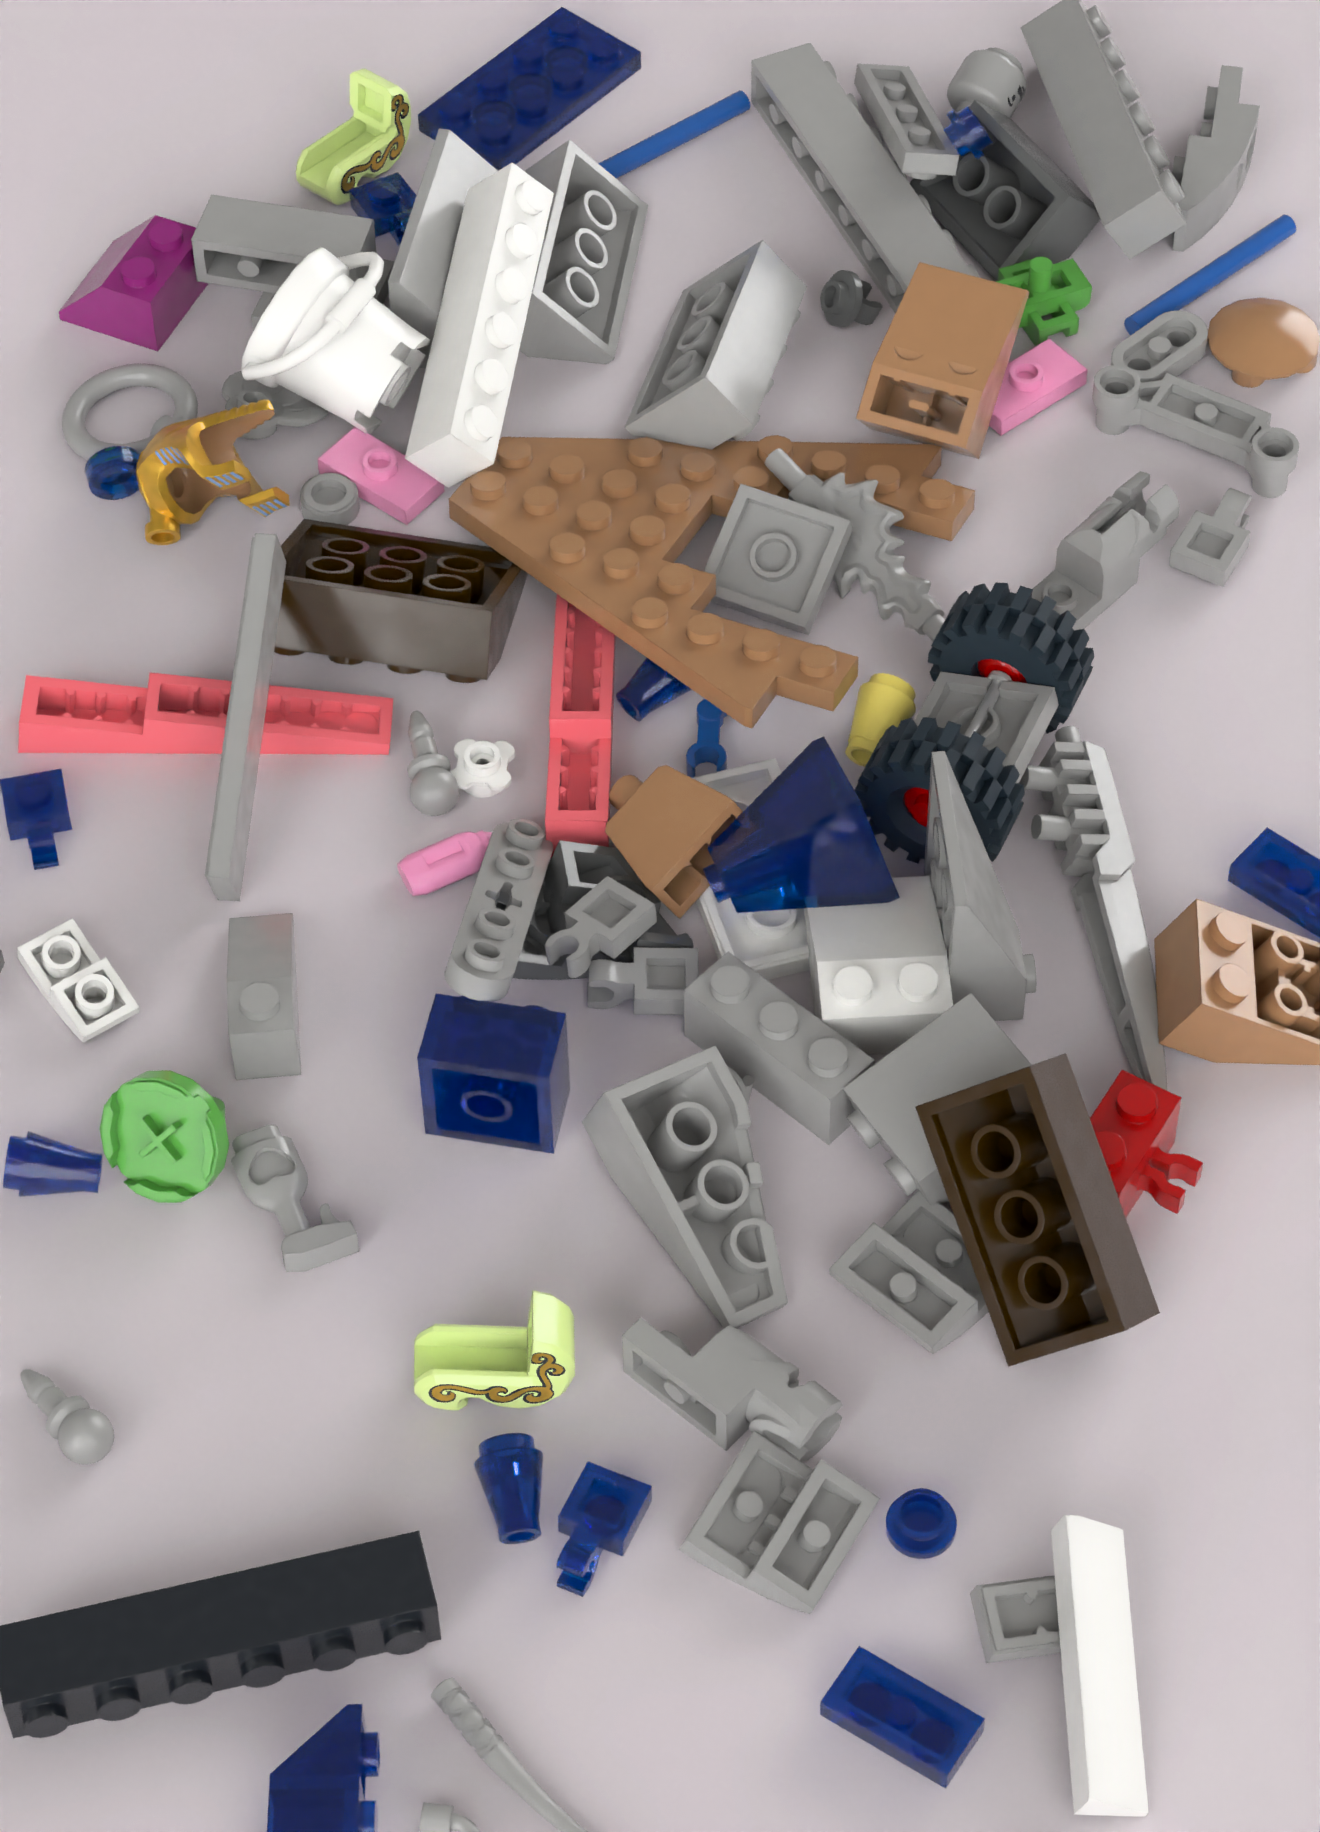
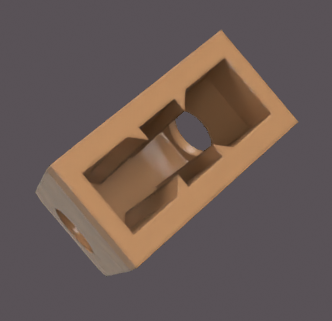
(667, 830)

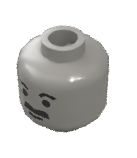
(991, 78)

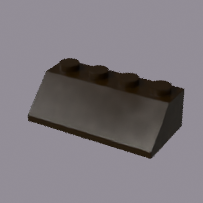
(1038, 1211)

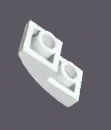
(76, 981)

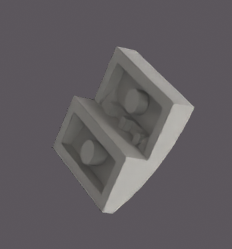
(916, 1274)
(779, 1524)

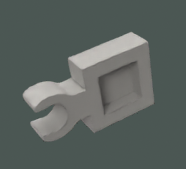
(603, 921)

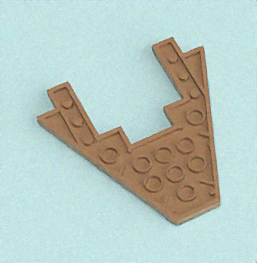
(615, 515)

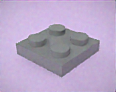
(776, 558)

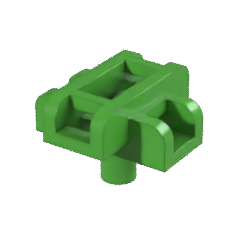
(1052, 290)

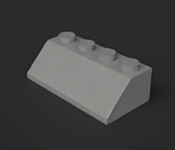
(431, 233)
(582, 260)
(720, 352)

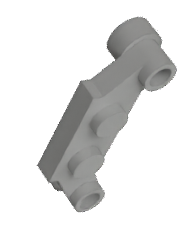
(1198, 419)

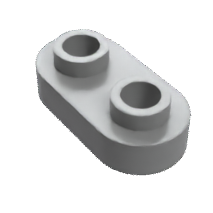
(1163, 346)

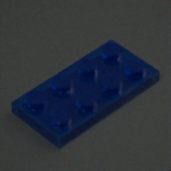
(532, 88)

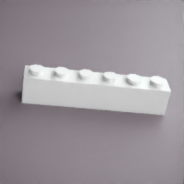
(480, 326)

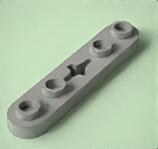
(490, 937)

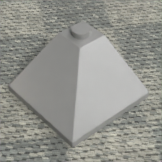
(971, 905)

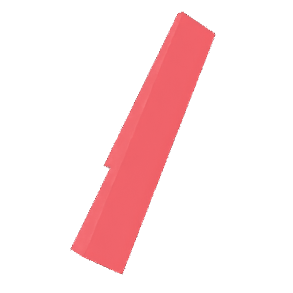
(191, 716)
(580, 729)

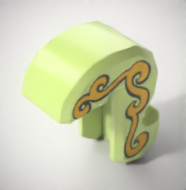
(363, 144)
(498, 1362)

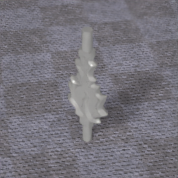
(870, 545)

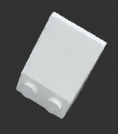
(879, 967)

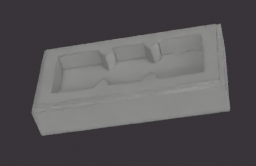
(1017, 1618)

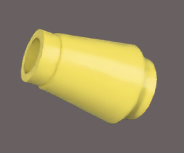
(878, 706)

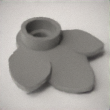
(288, 406)

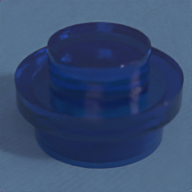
(967, 132)
(921, 1524)

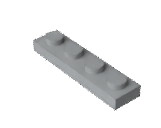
(906, 121)

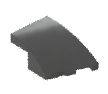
(570, 876)

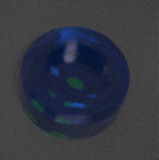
(113, 472)

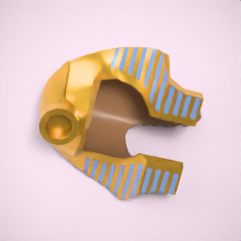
(195, 464)

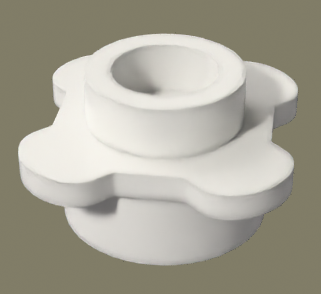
(483, 779)

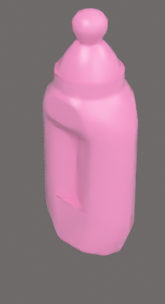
(443, 862)

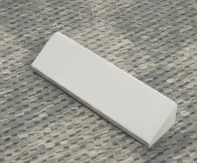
(1098, 1669)

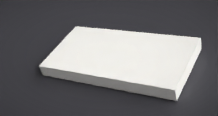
(764, 940)

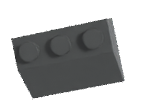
(1009, 200)

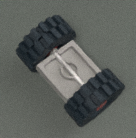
(1001, 681)

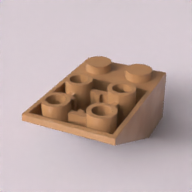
(943, 360)
(1237, 989)

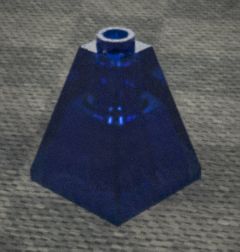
(801, 844)

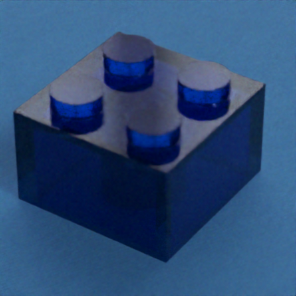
(494, 1073)

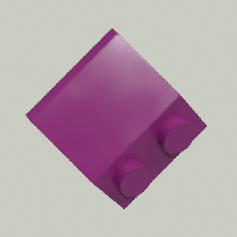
(139, 285)

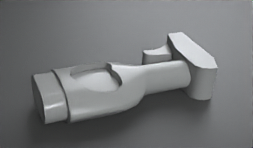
(277, 1182)

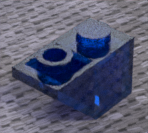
(326, 1779)

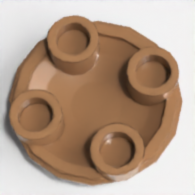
(1263, 340)

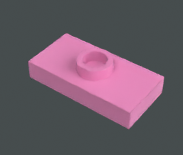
(1034, 384)
(381, 475)

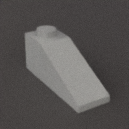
(263, 997)

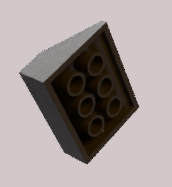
(396, 600)

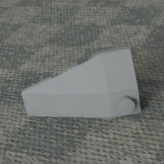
(690, 1173)

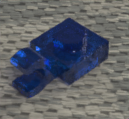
(387, 202)
(36, 810)
(598, 1516)

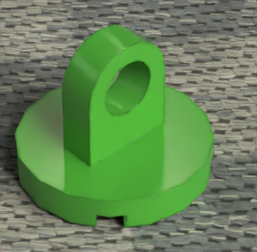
(165, 1136)

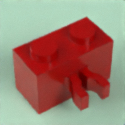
(1135, 1133)

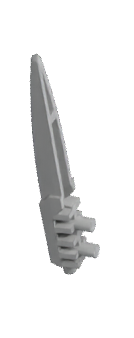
(1093, 831)

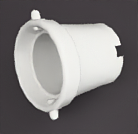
(335, 340)

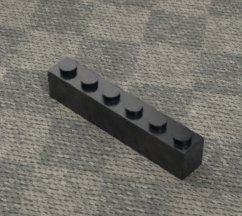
(216, 1635)

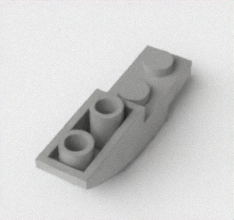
(1216, 159)

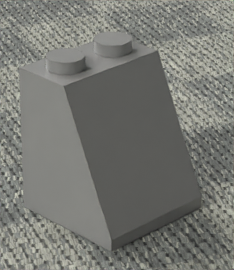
(940, 1059)

